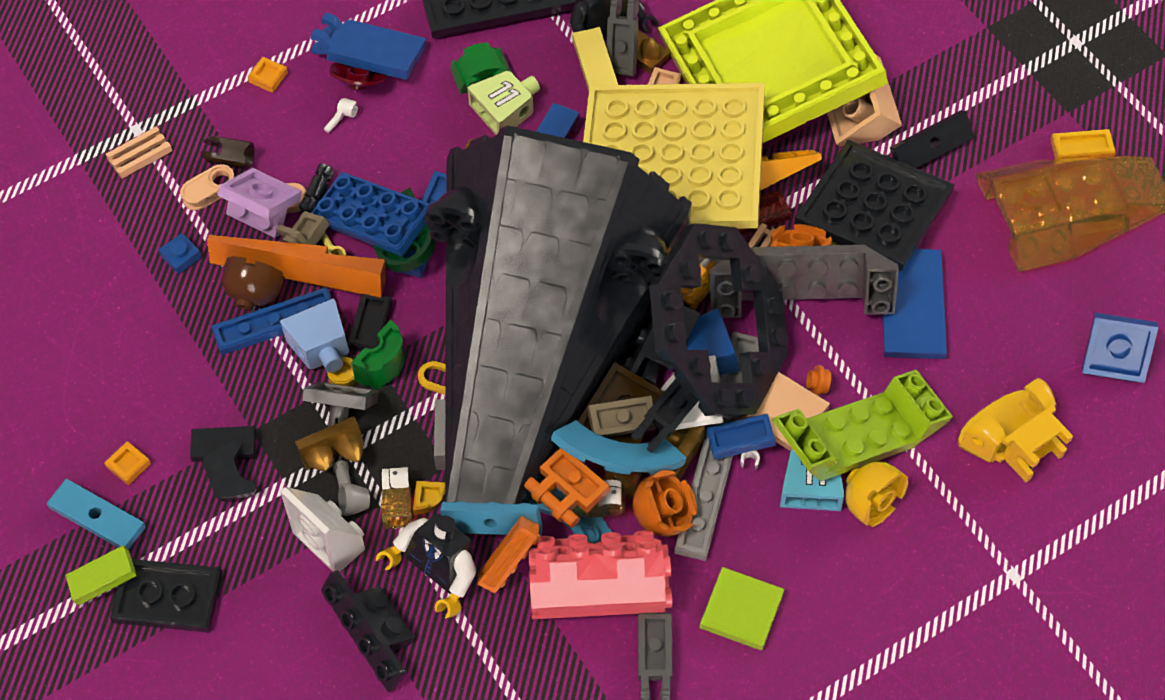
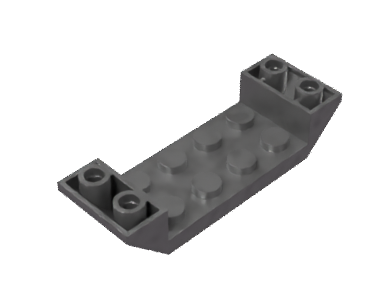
(815, 274)

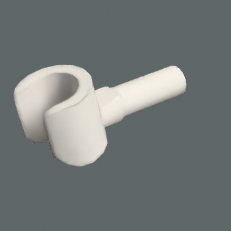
(345, 107)
(753, 454)

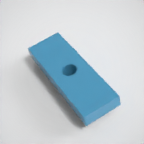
(81, 508)
(489, 517)

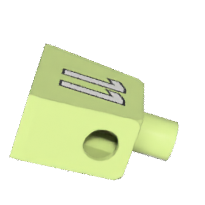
(503, 100)

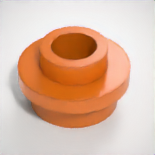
(818, 380)

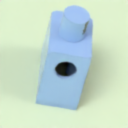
(317, 336)

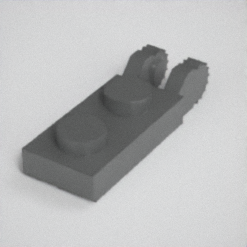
(623, 37)
(655, 652)

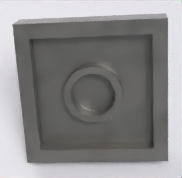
(340, 398)

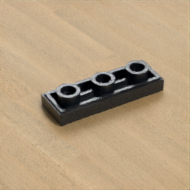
(943, 136)

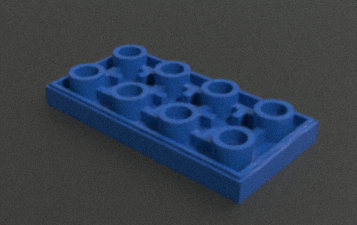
(372, 213)

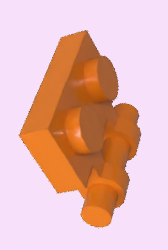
(574, 480)

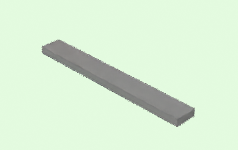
(711, 474)

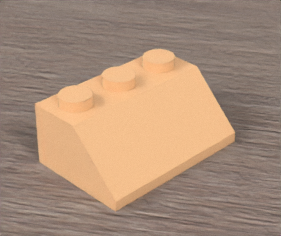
(866, 117)

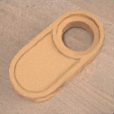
(201, 190)

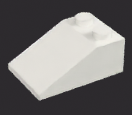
(322, 528)

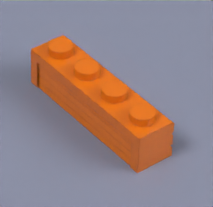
(508, 554)

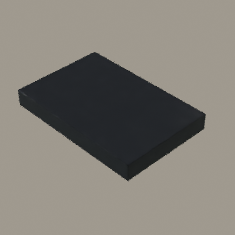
(168, 596)

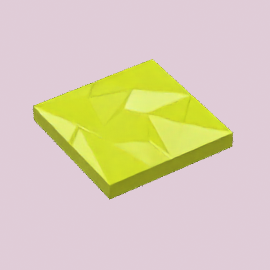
(799, 48)

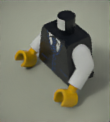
(440, 553)

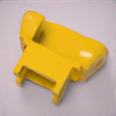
(1017, 429)

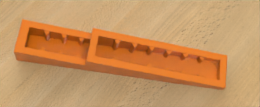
(304, 263)

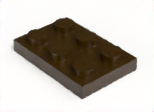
(621, 385)

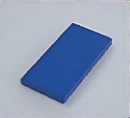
(919, 315)

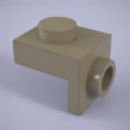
(306, 230)

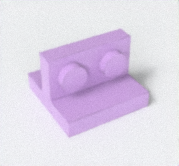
(259, 200)

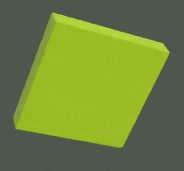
(742, 608)

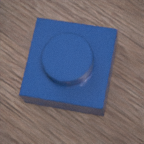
(180, 253)

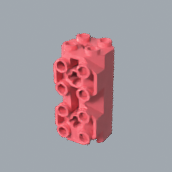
(601, 578)

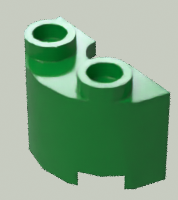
(478, 64)
(383, 363)

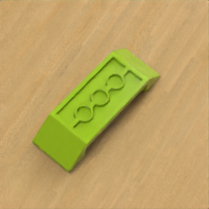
(866, 428)

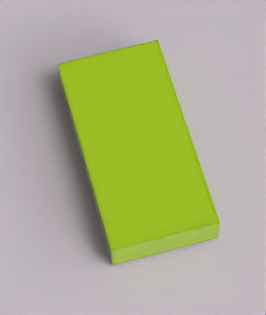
(100, 575)

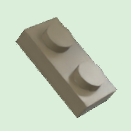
(619, 416)

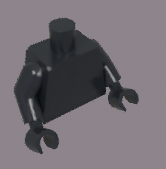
(595, 13)

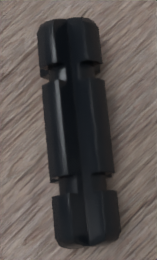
(316, 188)

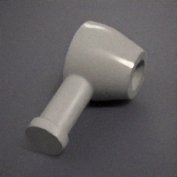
(351, 497)

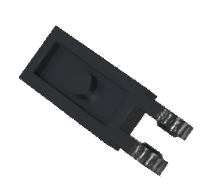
(666, 413)

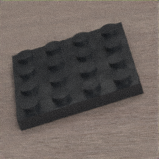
(875, 203)

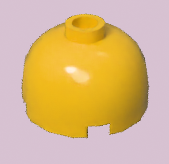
(873, 490)

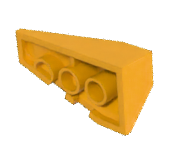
(785, 164)

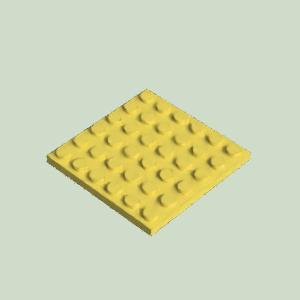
(693, 137)

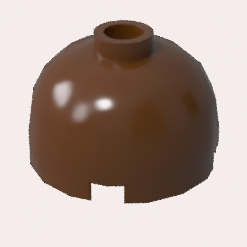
(251, 283)

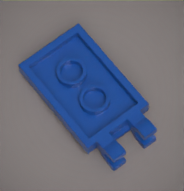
(368, 46)

